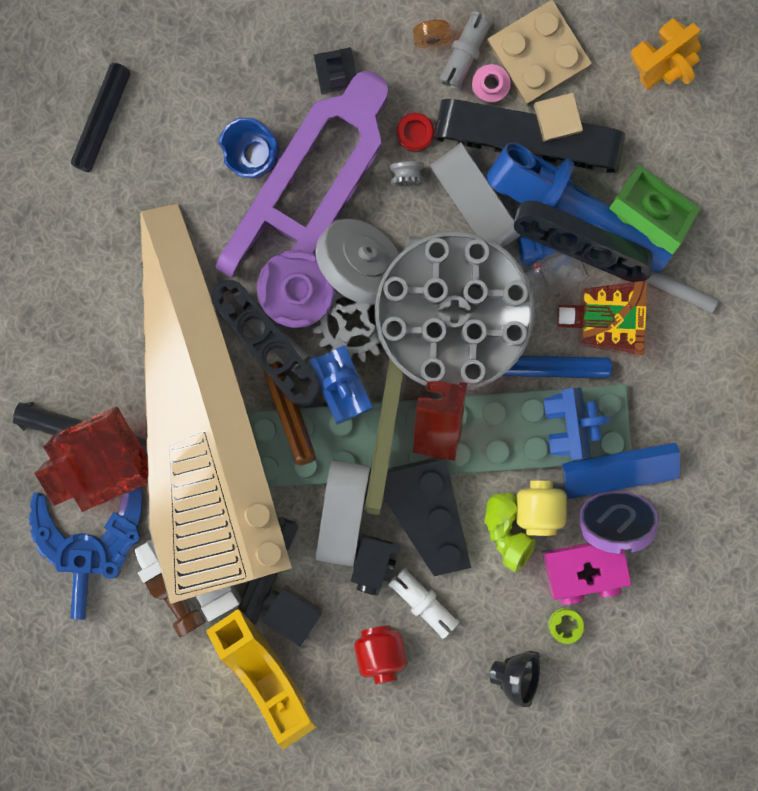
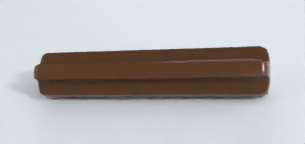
(292, 423)

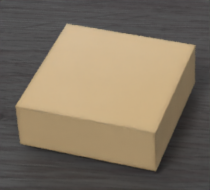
(558, 117)

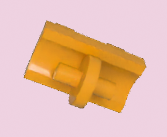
(671, 60)

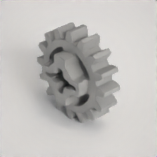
(344, 336)

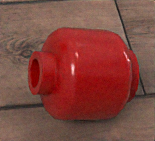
(380, 654)

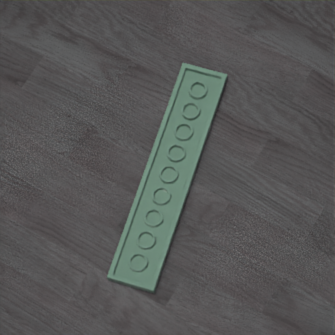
(496, 435)

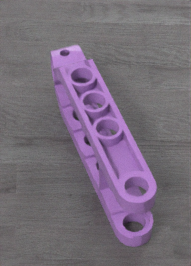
(360, 107)

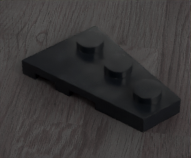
(427, 511)

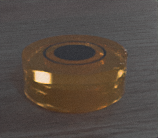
(431, 33)

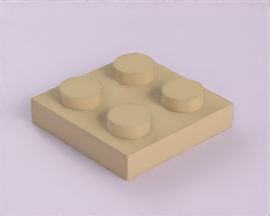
(539, 52)

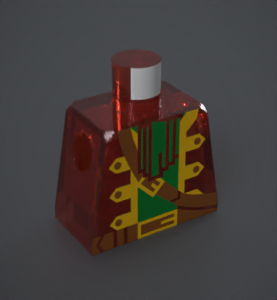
(609, 317)

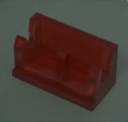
(440, 421)

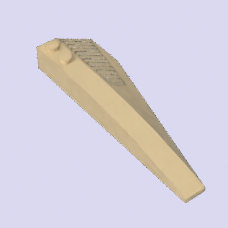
(205, 475)

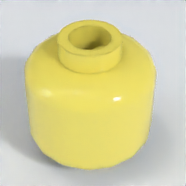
(541, 508)

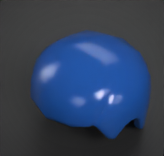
(239, 137)

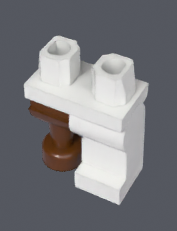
(212, 603)

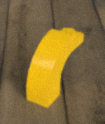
(264, 676)

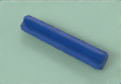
(561, 367)

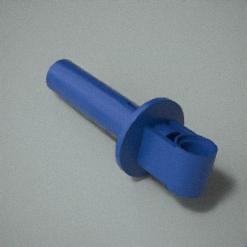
(532, 178)

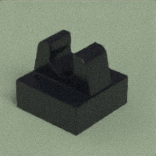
(334, 69)

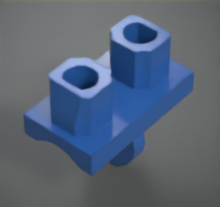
(341, 385)
(575, 440)

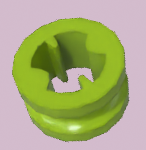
(576, 632)

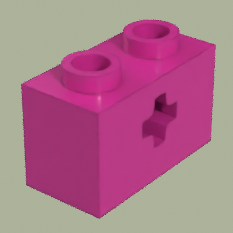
(565, 562)

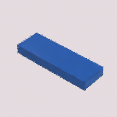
(621, 470)

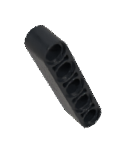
(496, 127)

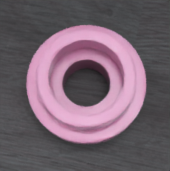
(491, 95)

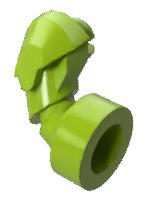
(499, 516)

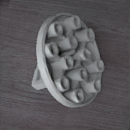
(454, 310)

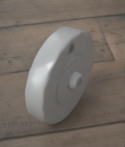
(354, 258)

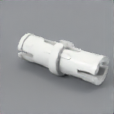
(423, 603)

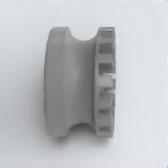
(408, 173)

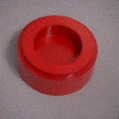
(415, 132)

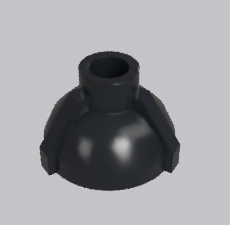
(512, 680)

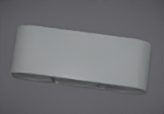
(475, 196)
(343, 513)

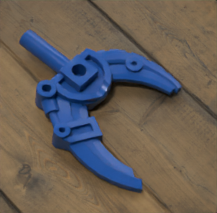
(85, 552)

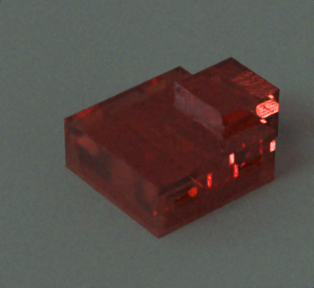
(93, 462)

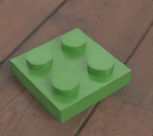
(655, 209)

